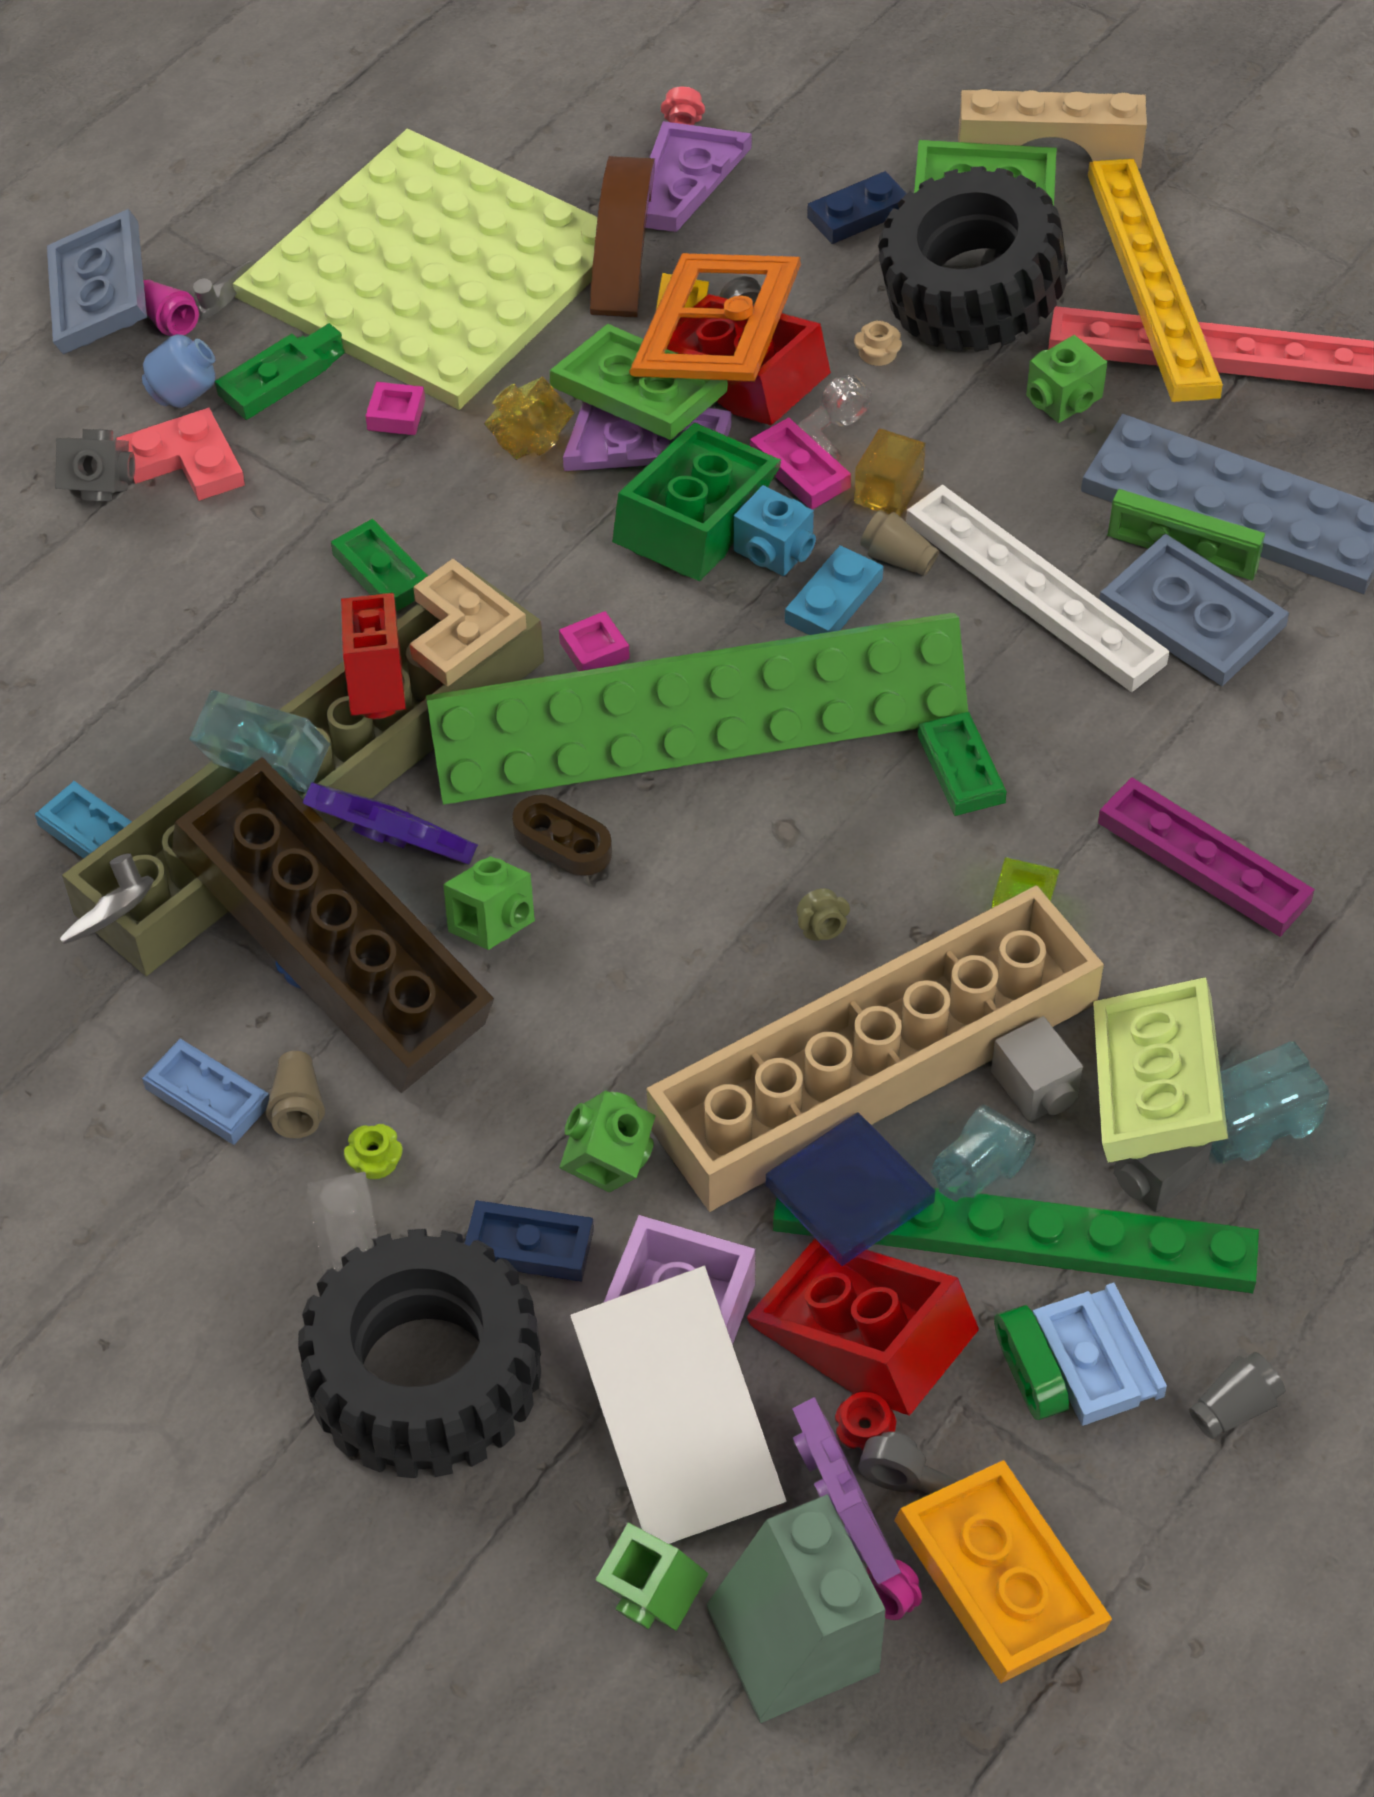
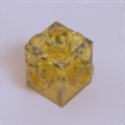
(528, 418)

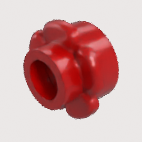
(863, 1407)

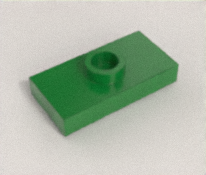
(962, 763)

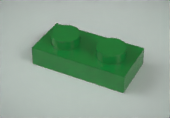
(378, 562)

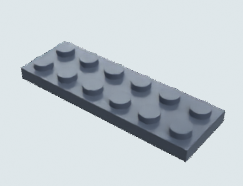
(1302, 520)

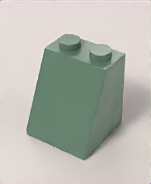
(799, 1611)

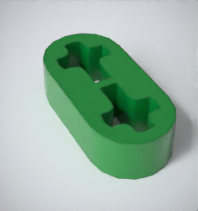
(1031, 1362)

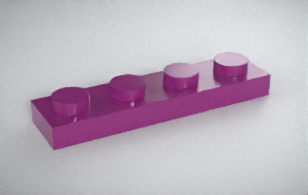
(1206, 856)

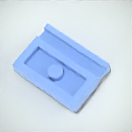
(1100, 1354)

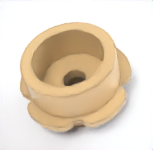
(878, 343)

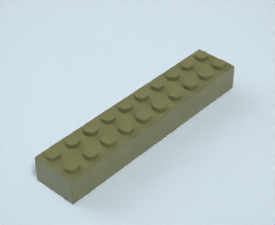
(360, 760)

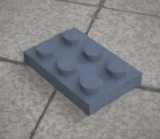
(96, 282)
(1195, 609)

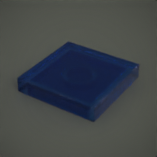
(850, 1188)

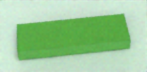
(1222, 543)

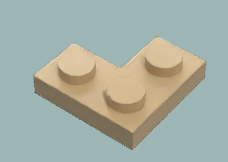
(471, 623)

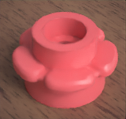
(683, 106)

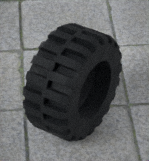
(965, 215)
(406, 1283)

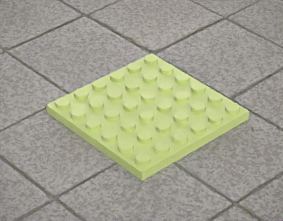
(428, 267)

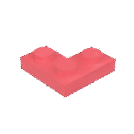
(190, 445)

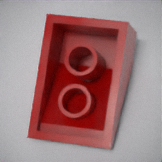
(789, 370)
(869, 1322)

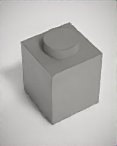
(1037, 1069)

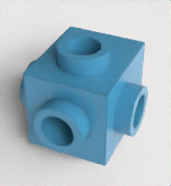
(774, 531)

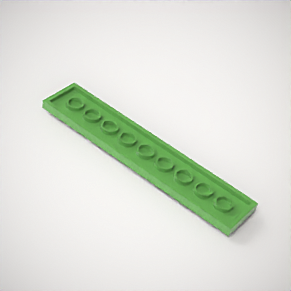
(696, 708)

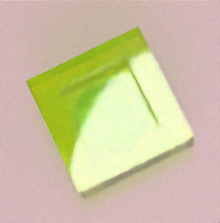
(1020, 876)

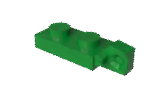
(279, 370)

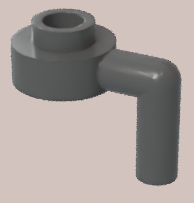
(899, 1465)

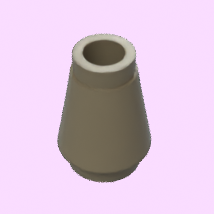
(898, 544)
(295, 1097)

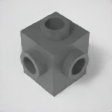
(94, 464)

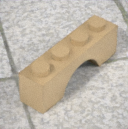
(1100, 123)

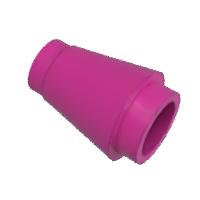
(169, 308)

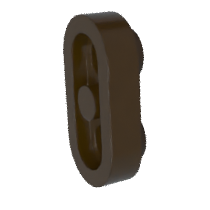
(566, 834)

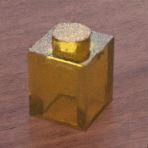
(889, 472)

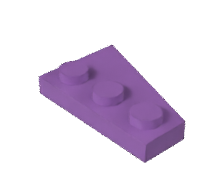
(611, 442)

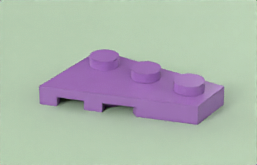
(689, 168)
(822, 1451)

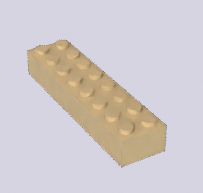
(871, 1044)

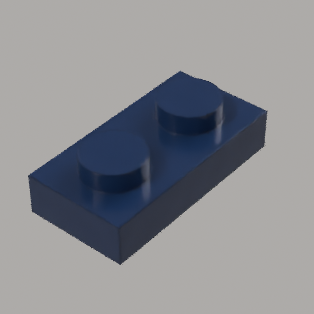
(855, 207)
(534, 1238)

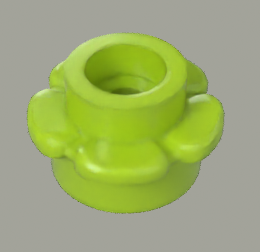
(377, 1162)

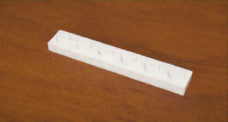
(1038, 588)

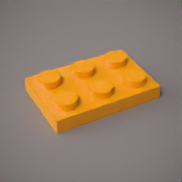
(1002, 1571)

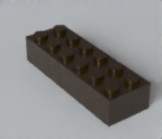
(331, 924)

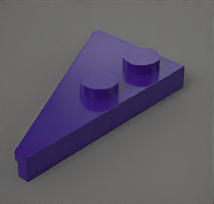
(388, 823)

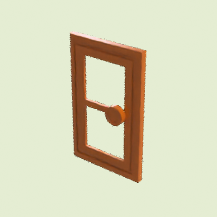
(758, 332)

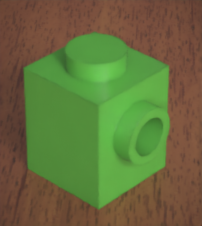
(651, 1579)

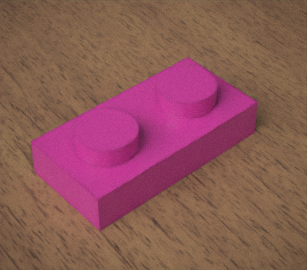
(804, 464)

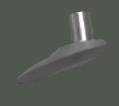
(217, 296)
(114, 904)

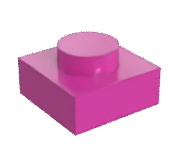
(395, 408)
(594, 643)

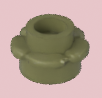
(822, 914)

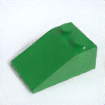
(687, 500)

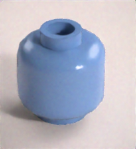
(178, 371)

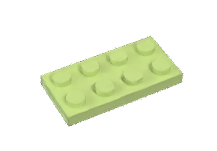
(1158, 1071)

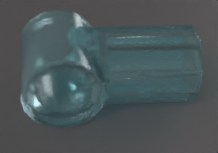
(986, 1149)

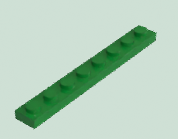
(1076, 1240)

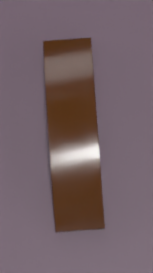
(621, 236)

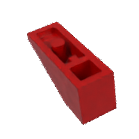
(372, 655)

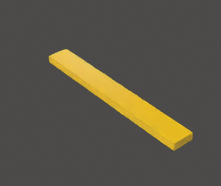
(1154, 281)

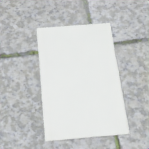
(678, 1407)

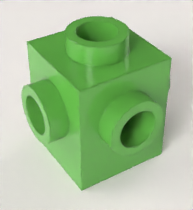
(1066, 379)
(489, 902)
(607, 1140)

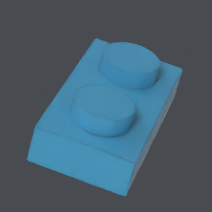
(834, 593)

